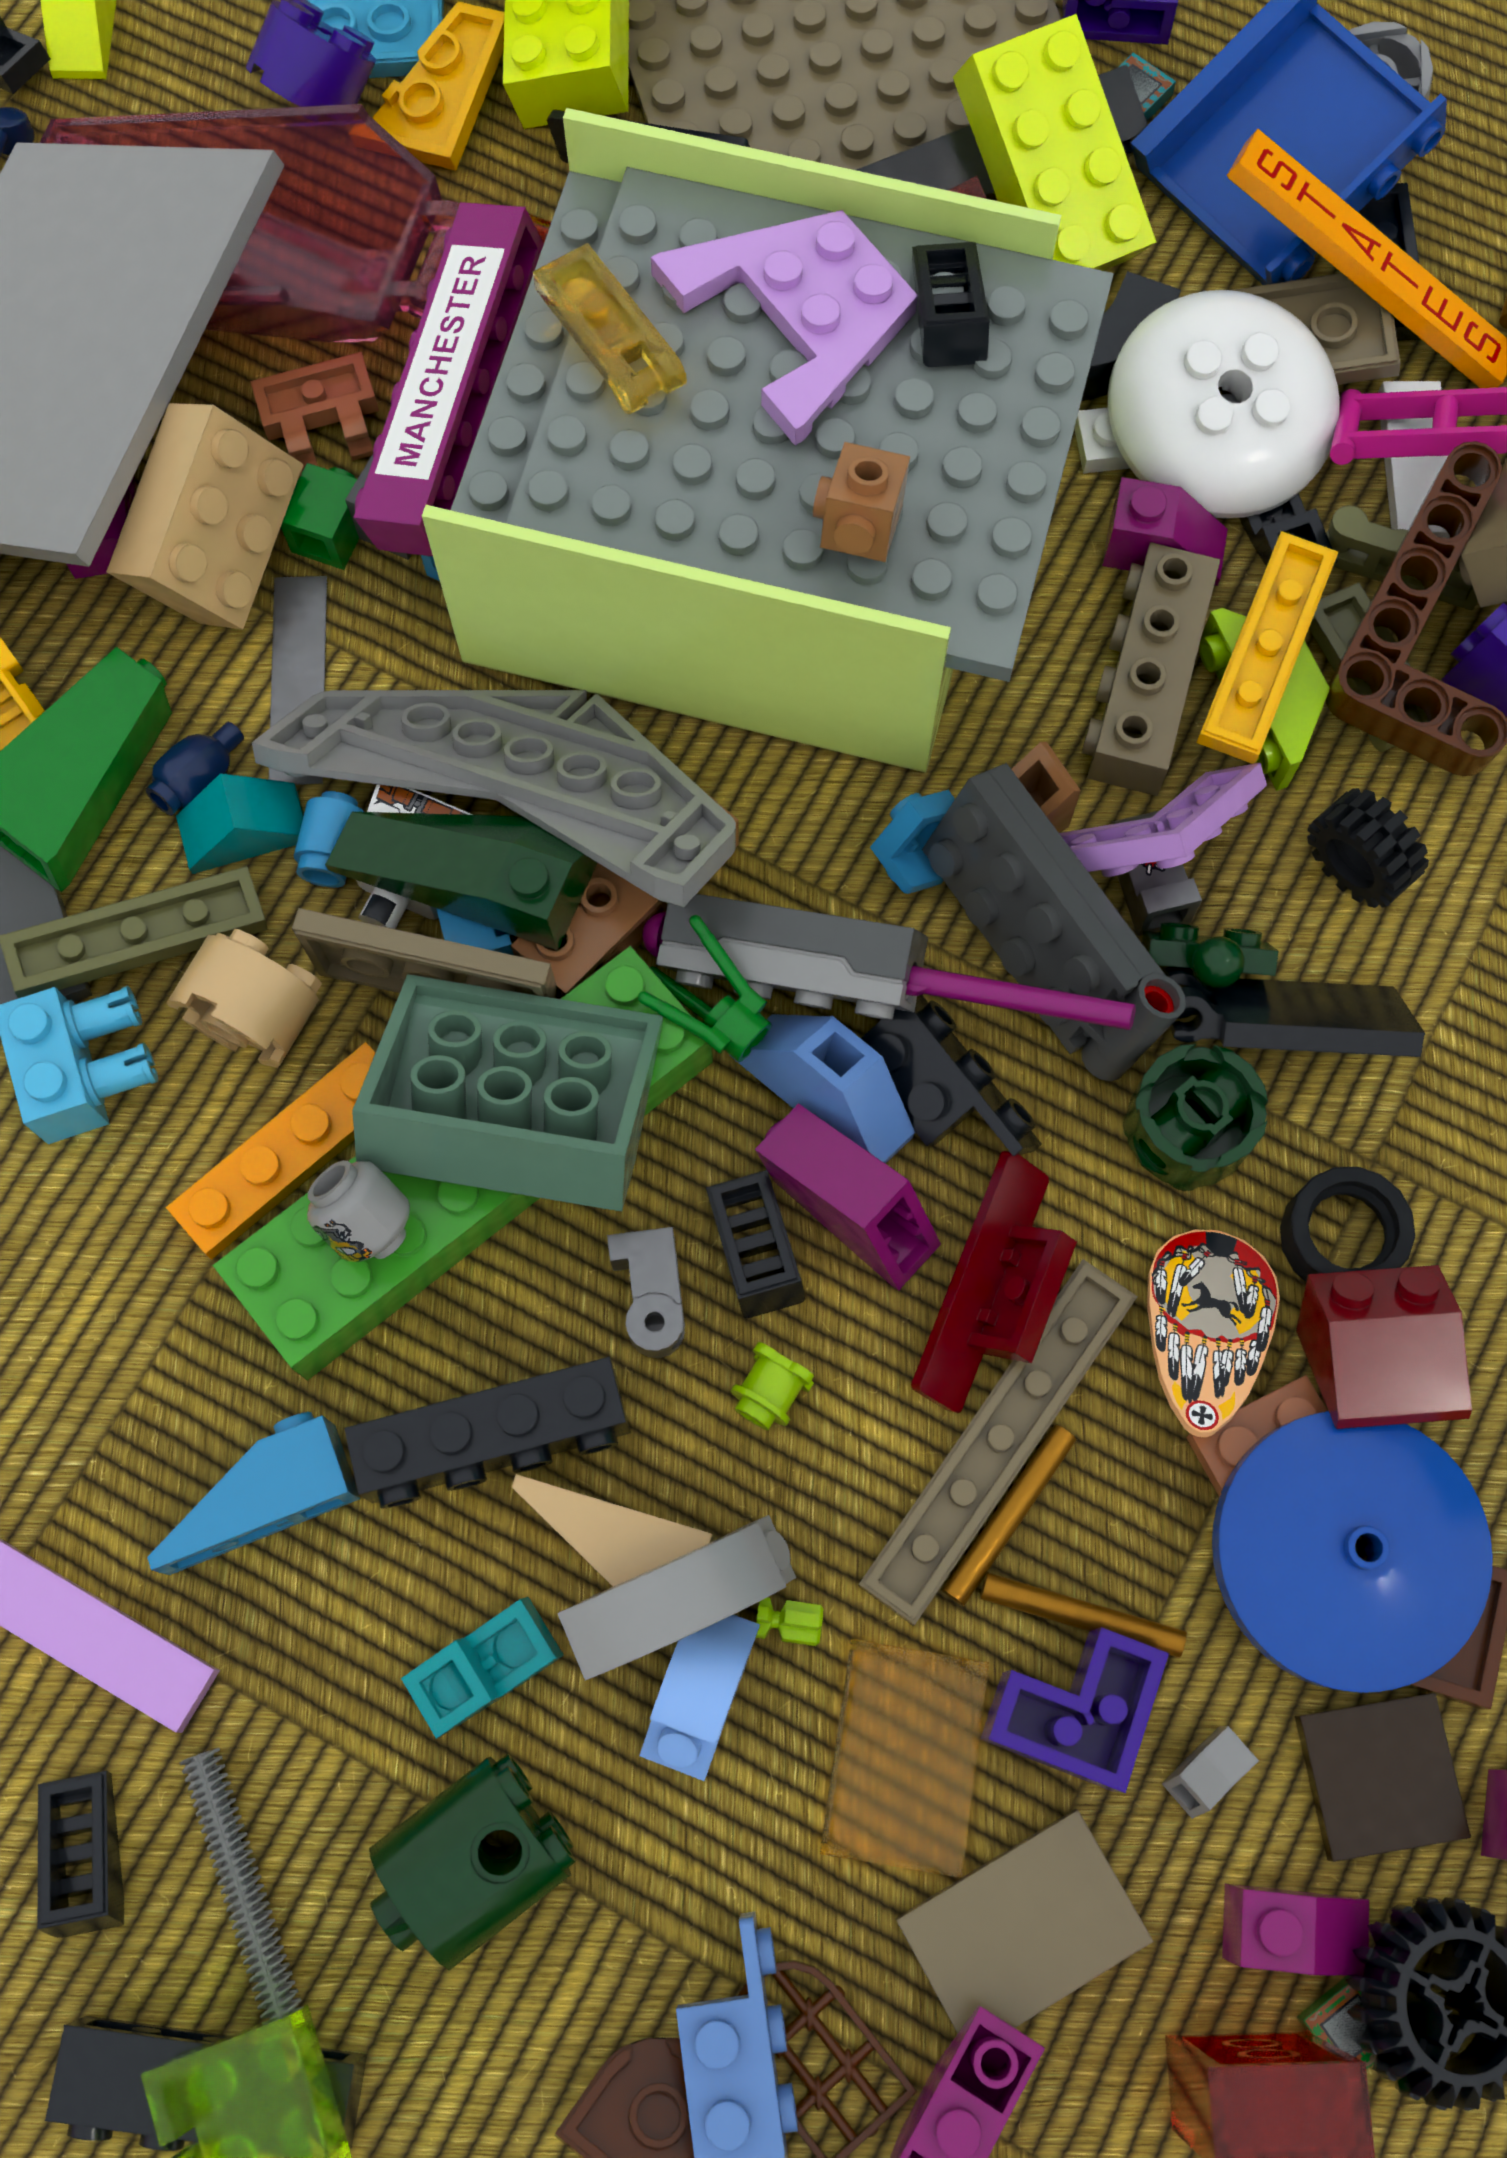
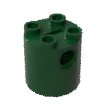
(450, 1882)

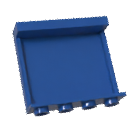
(1312, 95)

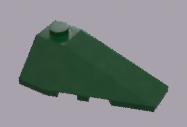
(470, 866)

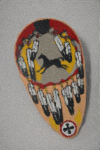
(1209, 1324)

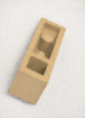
(610, 1536)

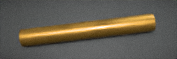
(1009, 1515)
(1081, 1613)

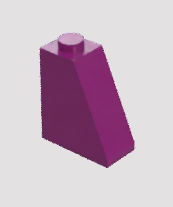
(850, 1194)

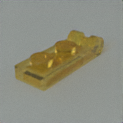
(609, 327)

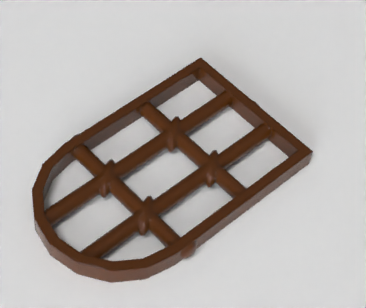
(847, 2061)

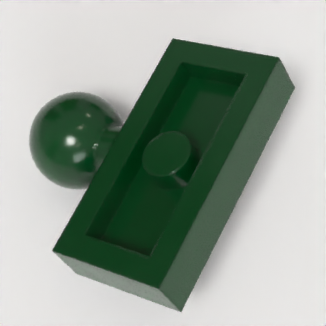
(1214, 960)

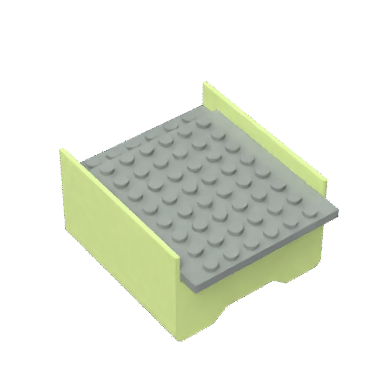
(681, 540)

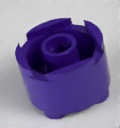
(309, 58)

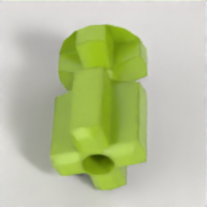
(796, 1621)

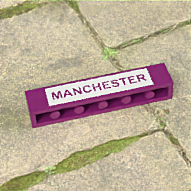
(448, 373)

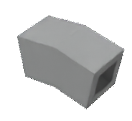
(1210, 1771)

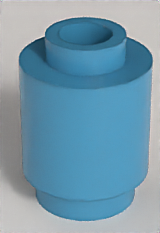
(318, 834)

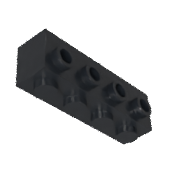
(486, 1432)

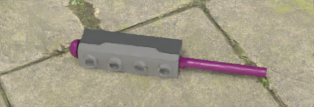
(842, 960)

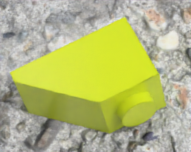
(78, 37)

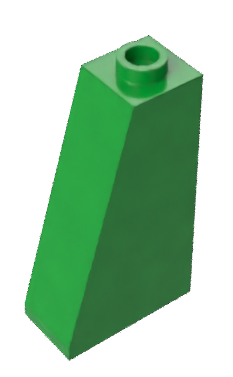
(77, 763)

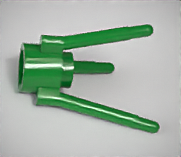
(731, 1023)

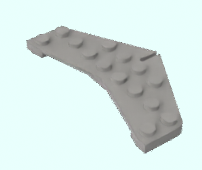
(536, 751)

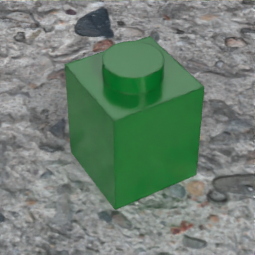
(319, 518)

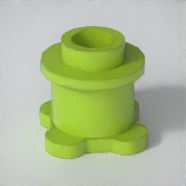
(770, 1387)

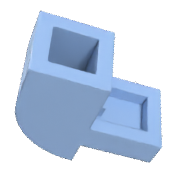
(698, 1696)

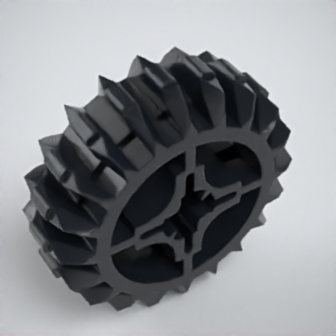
(1409, 2021)

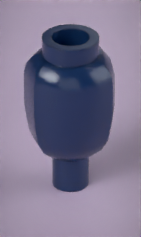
(191, 767)

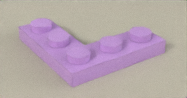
(1174, 830)

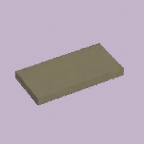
(385, 956)

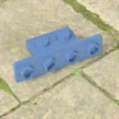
(732, 2064)

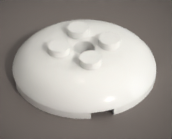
(1185, 433)

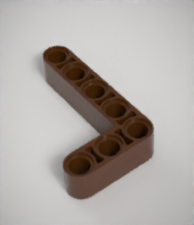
(1405, 613)

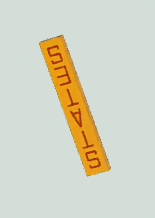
(1370, 260)

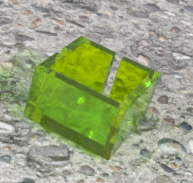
(250, 2095)

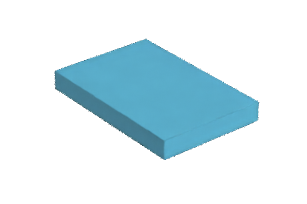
(393, 25)

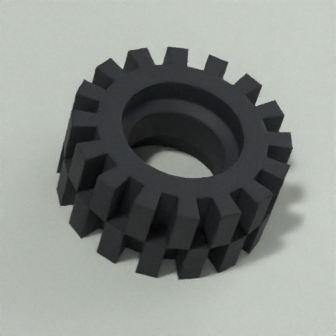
(1367, 847)

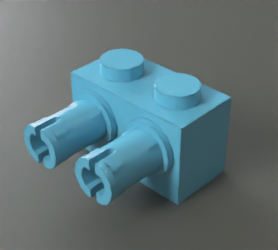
(52, 1065)

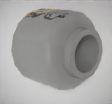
(358, 1211)

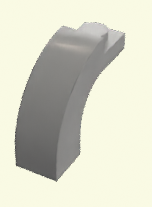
(677, 1598)

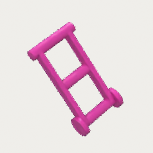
(1440, 440)

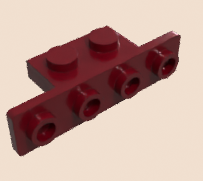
(998, 1288)

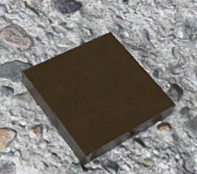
(1382, 1777)

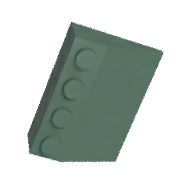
(508, 1092)

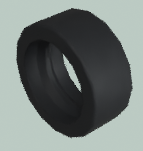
(1358, 1183)

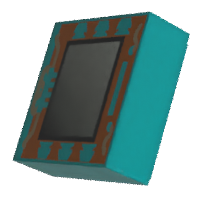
(1151, 84)

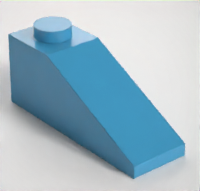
(271, 1488)

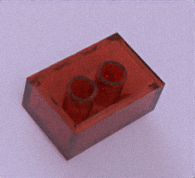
(1268, 2096)

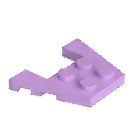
(820, 290)

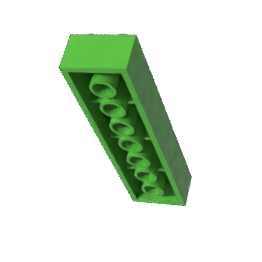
(322, 1305)

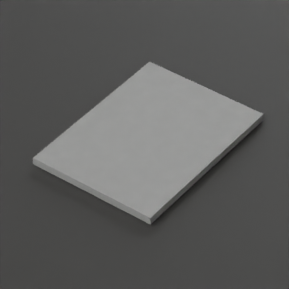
(101, 305)

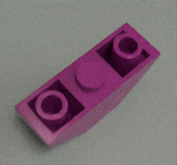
(970, 2091)

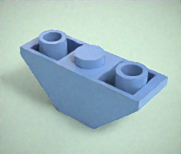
(835, 1078)

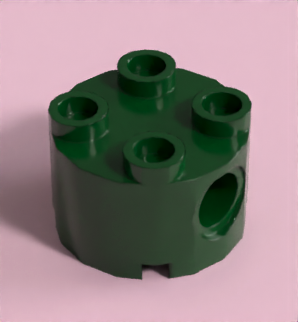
(1196, 1116)

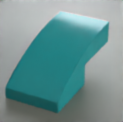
(482, 1667)

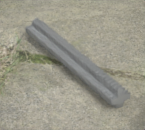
(240, 1885)

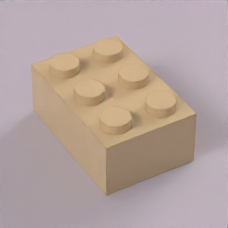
(205, 515)

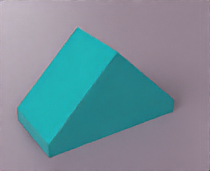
(239, 820)

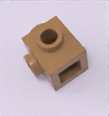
(862, 501)

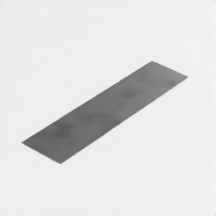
(297, 651)

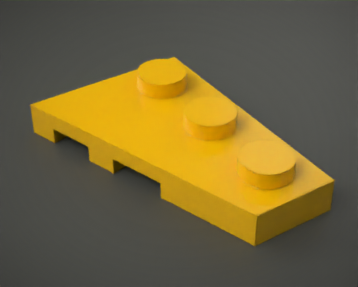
(446, 88)

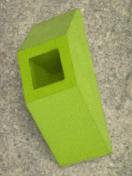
(1298, 706)

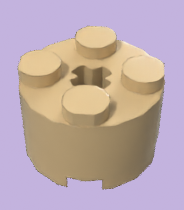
(245, 997)

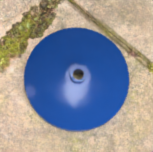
(1293, 1566)

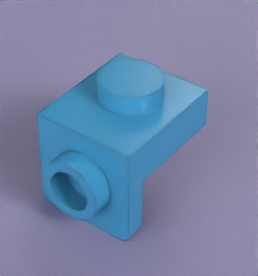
(902, 840)

